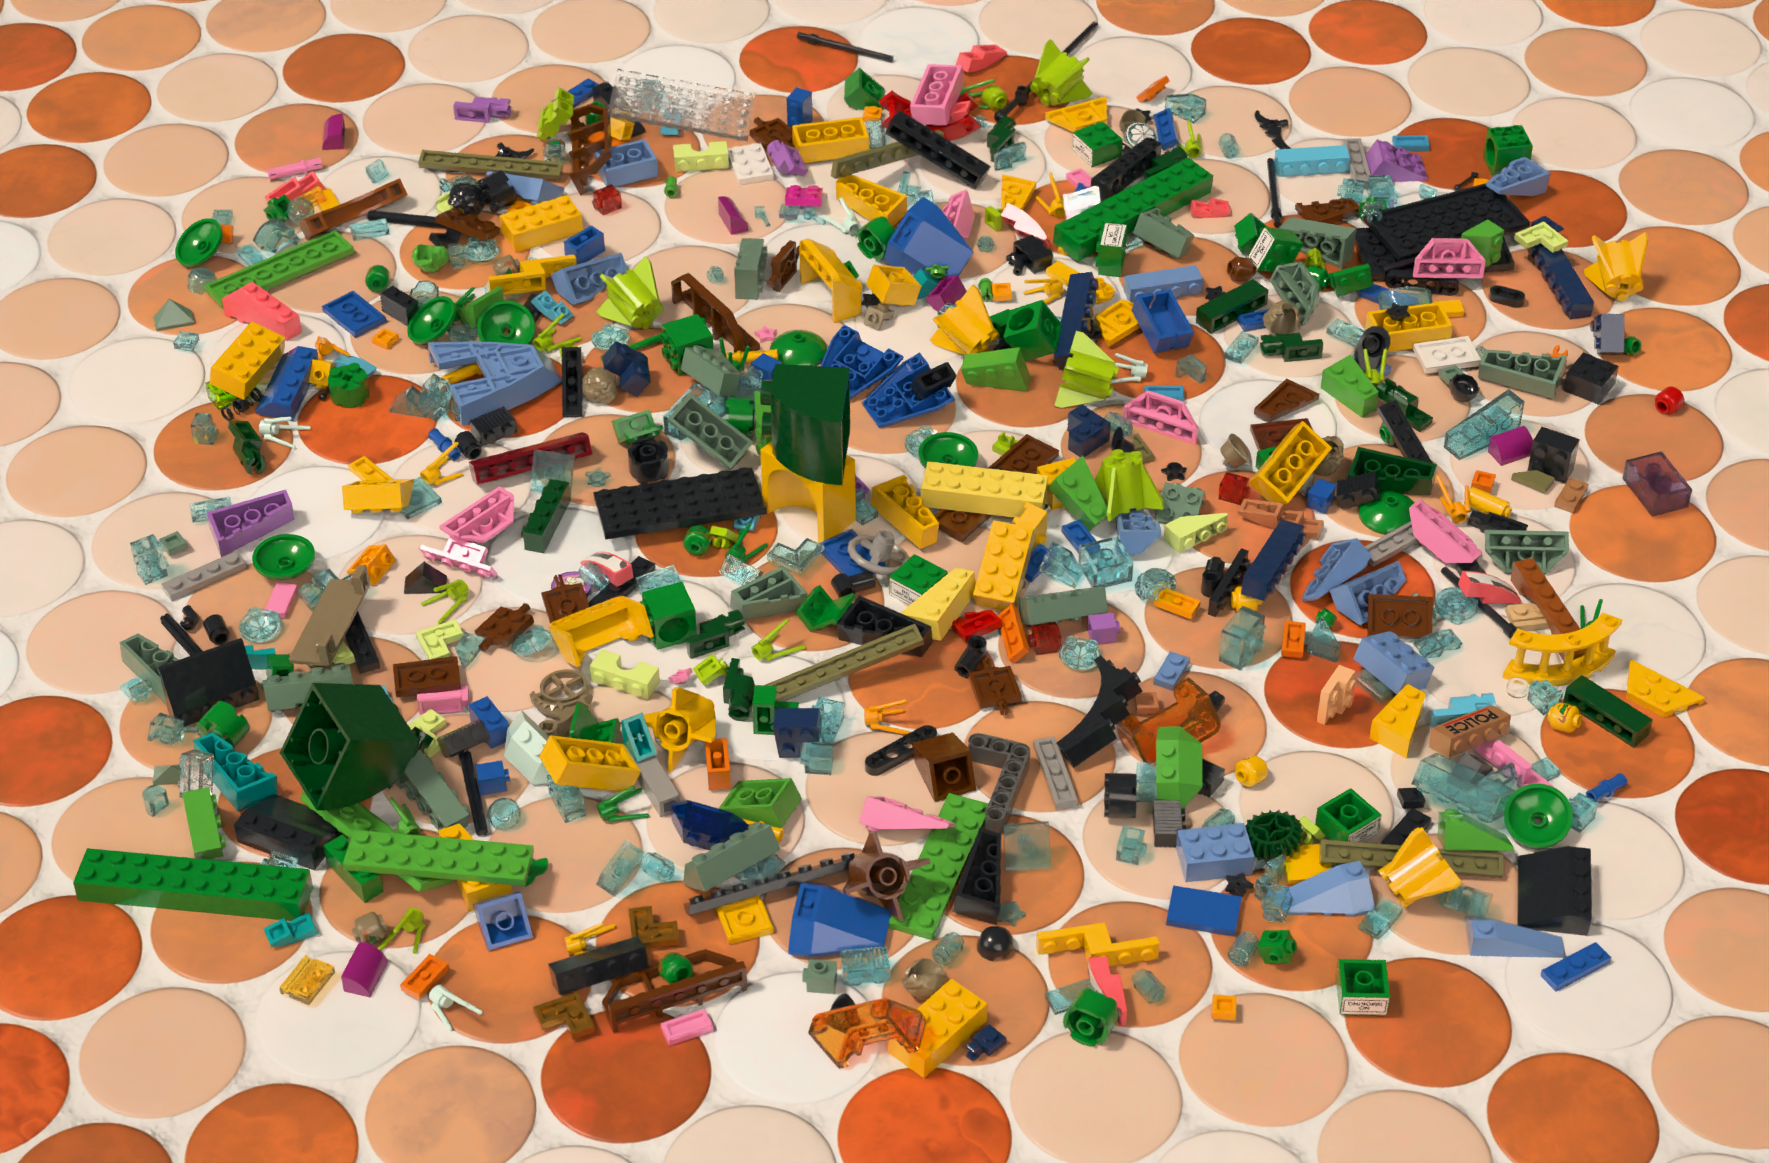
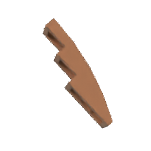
(1271, 513)

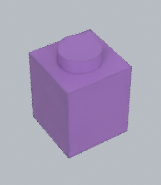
(1103, 628)

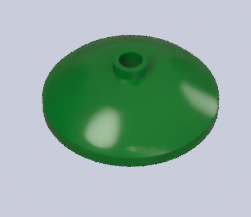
(199, 242)
(506, 316)
(432, 320)
(800, 348)
(948, 449)
(1386, 514)
(283, 556)
(1541, 803)

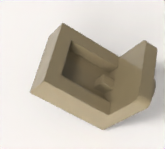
(876, 314)

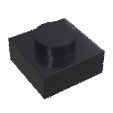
(1410, 798)

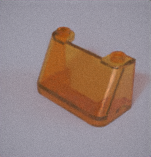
(1191, 712)
(850, 1028)

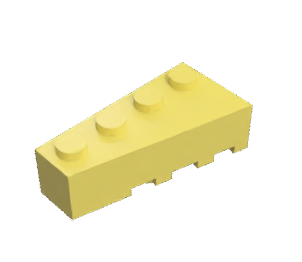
(944, 601)

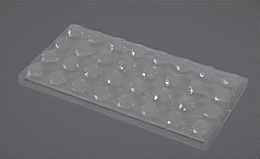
(682, 105)

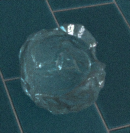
(1152, 582)

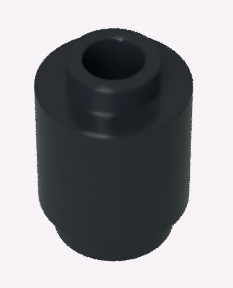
(468, 445)
(216, 629)

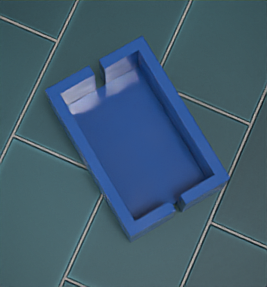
(1163, 322)

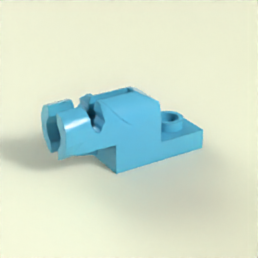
(1461, 706)

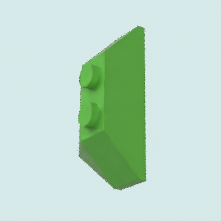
(1178, 765)

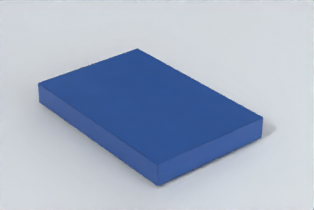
(354, 314)
(837, 554)
(1203, 910)

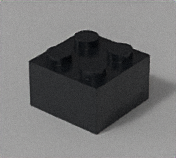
(1590, 378)
(1553, 454)

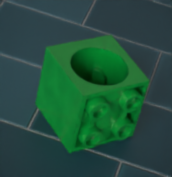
(1505, 146)
(1033, 330)
(682, 334)
(670, 615)

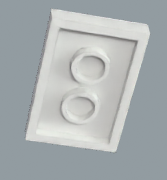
(750, 164)
(1446, 353)

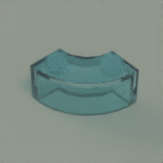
(1404, 296)

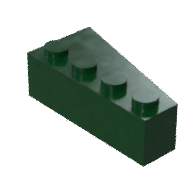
(1395, 472)

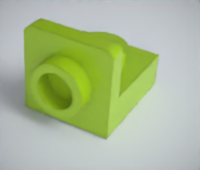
(710, 669)

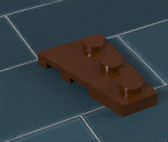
(1328, 212)
(1284, 400)

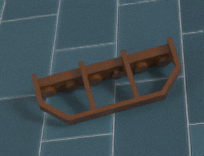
(580, 150)
(714, 313)
(667, 996)

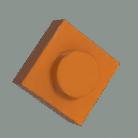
(1483, 481)

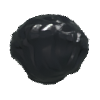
(467, 197)

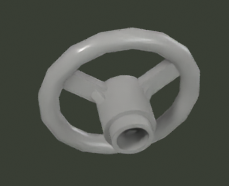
(881, 548)

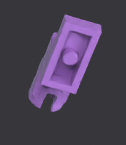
(482, 109)
(786, 158)

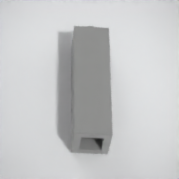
(657, 785)

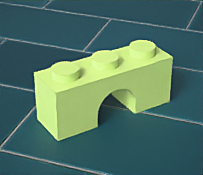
(689, 160)
(639, 681)

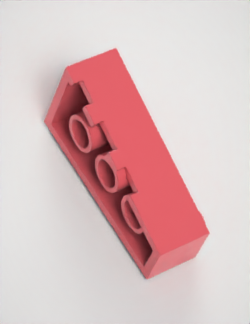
(260, 307)

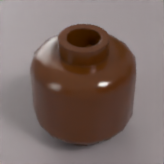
(1241, 269)

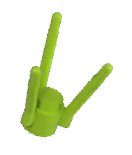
(1192, 147)
(1314, 258)
(544, 340)
(1372, 374)
(455, 590)
(764, 648)
(411, 921)

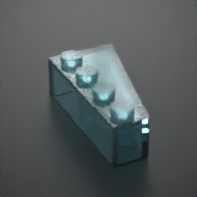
(1492, 419)

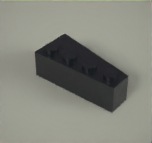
(870, 621)
(980, 884)

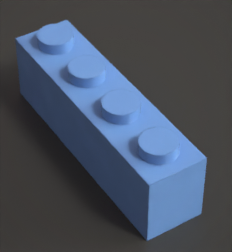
(1181, 281)

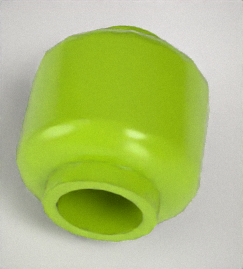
(994, 97)

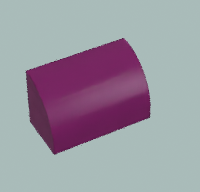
(334, 133)
(731, 215)
(948, 290)
(1511, 445)
(363, 970)

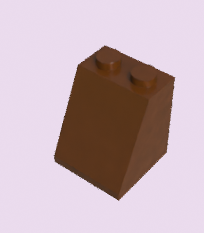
(944, 765)

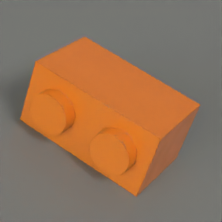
(718, 764)

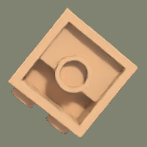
(1336, 694)

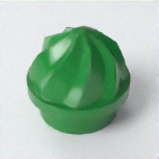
(1632, 345)
(1328, 616)

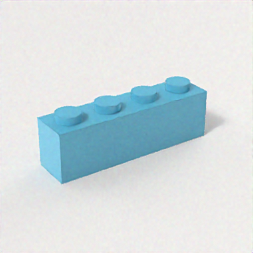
(1311, 160)

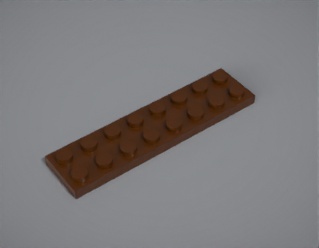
(1022, 457)

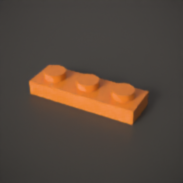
(1013, 633)

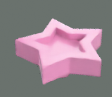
(766, 334)
(680, 676)

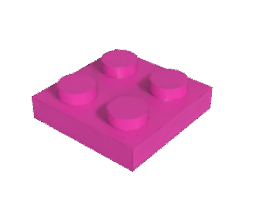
(803, 196)

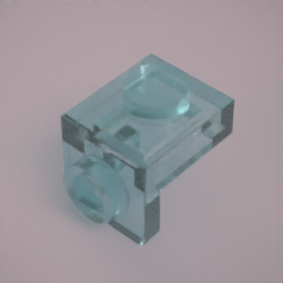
(1193, 367)

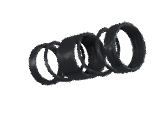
(241, 405)

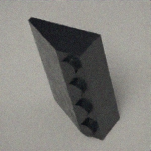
(208, 677)
(286, 828)
(1555, 890)

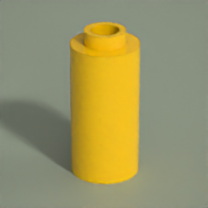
(1488, 503)

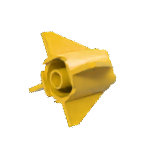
(1618, 266)
(966, 326)
(682, 723)
(1418, 870)

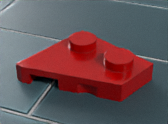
(976, 624)

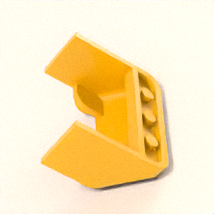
(821, 262)
(599, 625)

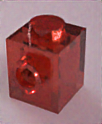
(607, 199)
(1234, 488)
(1045, 638)

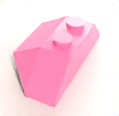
(960, 213)
(1449, 260)
(1162, 416)
(483, 518)
(1441, 535)

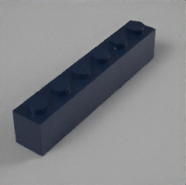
(1563, 281)
(1076, 313)
(1273, 560)

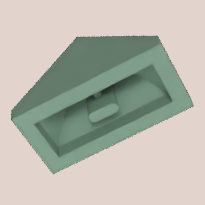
(173, 316)
(166, 774)

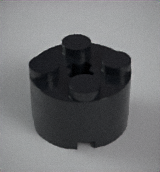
(497, 191)
(648, 460)
(1120, 795)

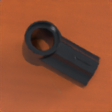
(1212, 575)
(847, 584)
(972, 656)

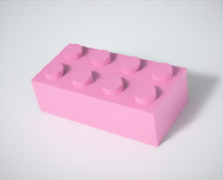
(937, 94)

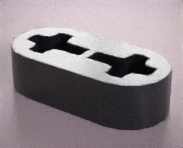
(1507, 296)

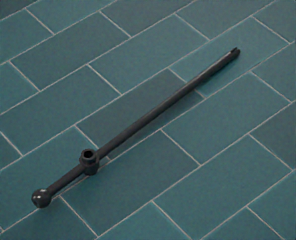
(1022, 92)

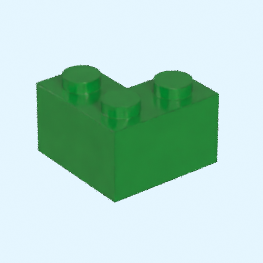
(764, 708)

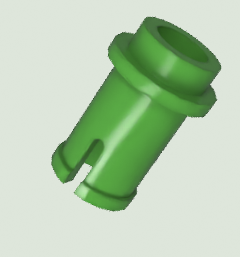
(671, 187)
(985, 287)

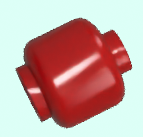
(1669, 400)

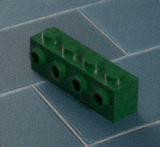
(546, 516)

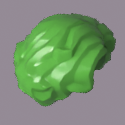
(430, 258)

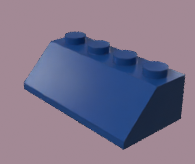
(288, 384)

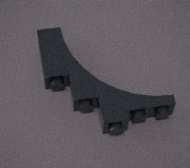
(1109, 708)

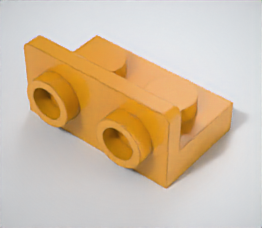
(377, 560)

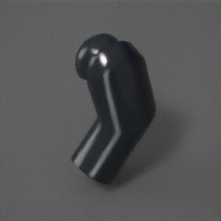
(1018, 263)
(191, 618)

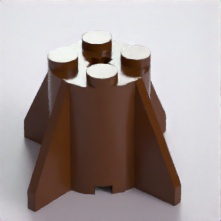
(880, 874)

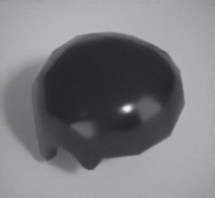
(1464, 387)
(995, 942)

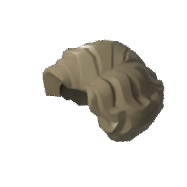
(1282, 318)
(600, 385)
(1333, 459)
(924, 978)

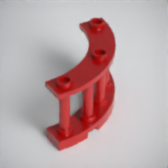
(956, 130)

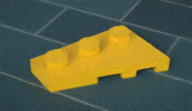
(1016, 191)

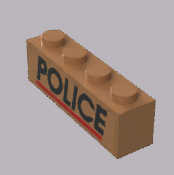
(1469, 731)

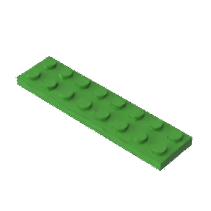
(283, 266)
(360, 818)
(438, 857)
(934, 884)

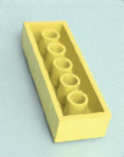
(982, 489)

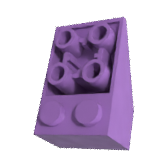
(1394, 161)

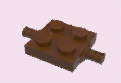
(771, 131)
(784, 266)
(564, 599)
(504, 626)
(995, 687)

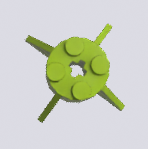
(1059, 77)
(632, 297)
(1086, 374)
(1126, 484)

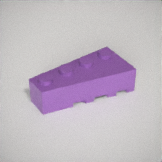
(249, 520)

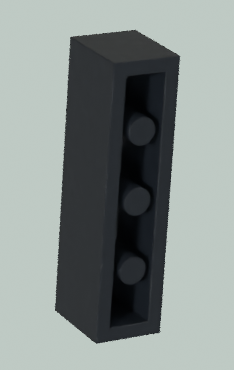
(598, 965)

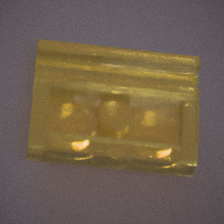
(307, 980)

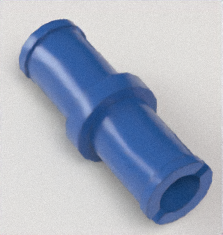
(443, 443)
(1607, 787)

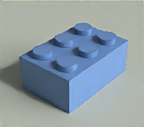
(628, 164)
(1393, 662)
(1214, 852)

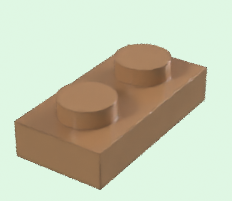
(1571, 495)

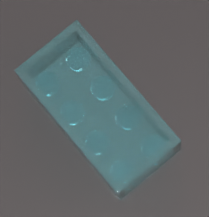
(1462, 787)

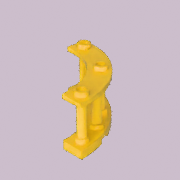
(1595, 658)

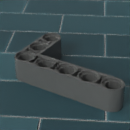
(1015, 763)

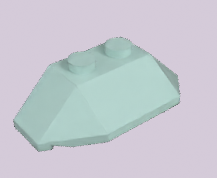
(524, 746)

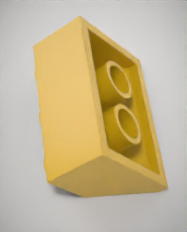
(377, 495)

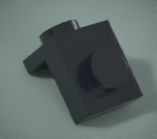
(444, 239)

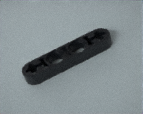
(1422, 282)
(879, 762)

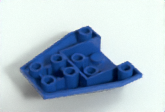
(927, 239)
(865, 362)
(896, 402)
(834, 921)

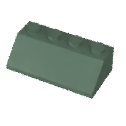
(710, 431)
(730, 857)

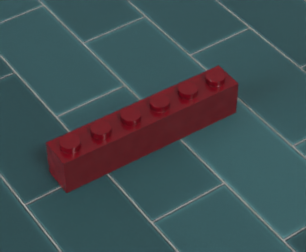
(521, 459)

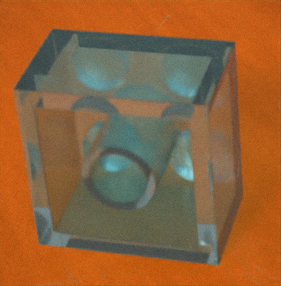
(1105, 562)
(1242, 638)

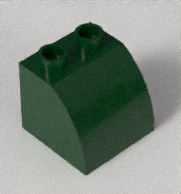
(809, 419)
(347, 744)

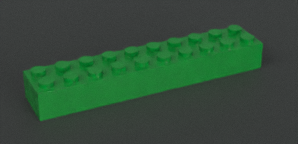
(1165, 190)
(193, 884)

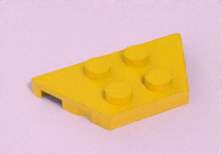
(1079, 115)
(1116, 321)
(1658, 692)

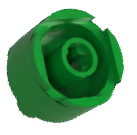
(874, 238)
(348, 385)
(741, 414)
(224, 723)
(1091, 1017)

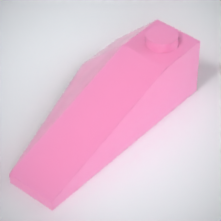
(887, 813)

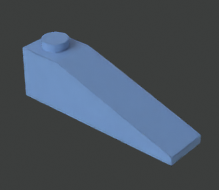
(1520, 178)
(533, 189)
(583, 281)
(1137, 530)
(1338, 564)
(1352, 596)
(1337, 890)
(1506, 939)

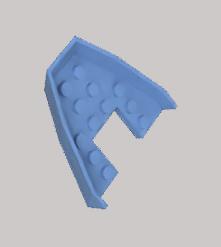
(510, 371)

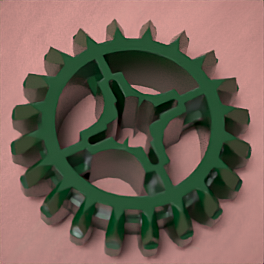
(1274, 835)

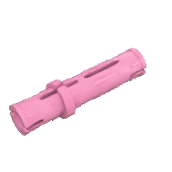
(291, 169)

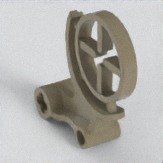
(560, 707)

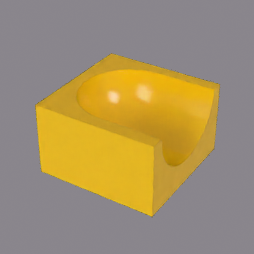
(833, 503)

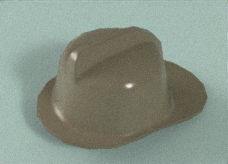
(1235, 451)

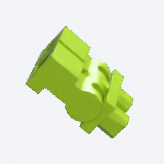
(556, 113)

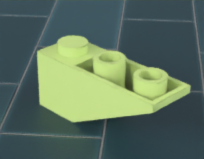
(1191, 530)

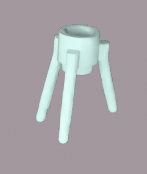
(850, 223)
(1138, 369)
(269, 428)
(444, 998)

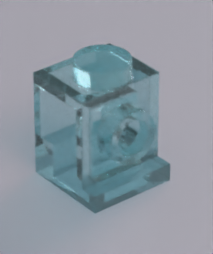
(204, 429)
(1543, 696)
(166, 729)
(1276, 902)

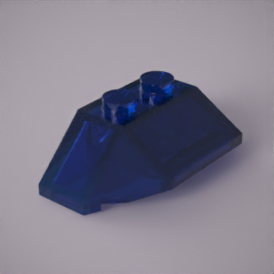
(704, 825)

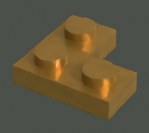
(652, 933)
(568, 1010)

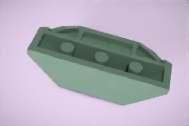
(1297, 287)
(1516, 545)

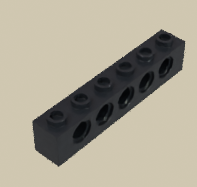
(937, 149)
(1126, 168)

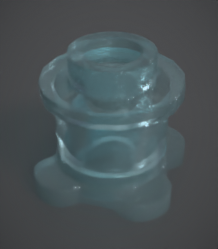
(752, 377)

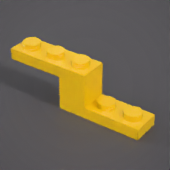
(531, 275)
(1097, 943)

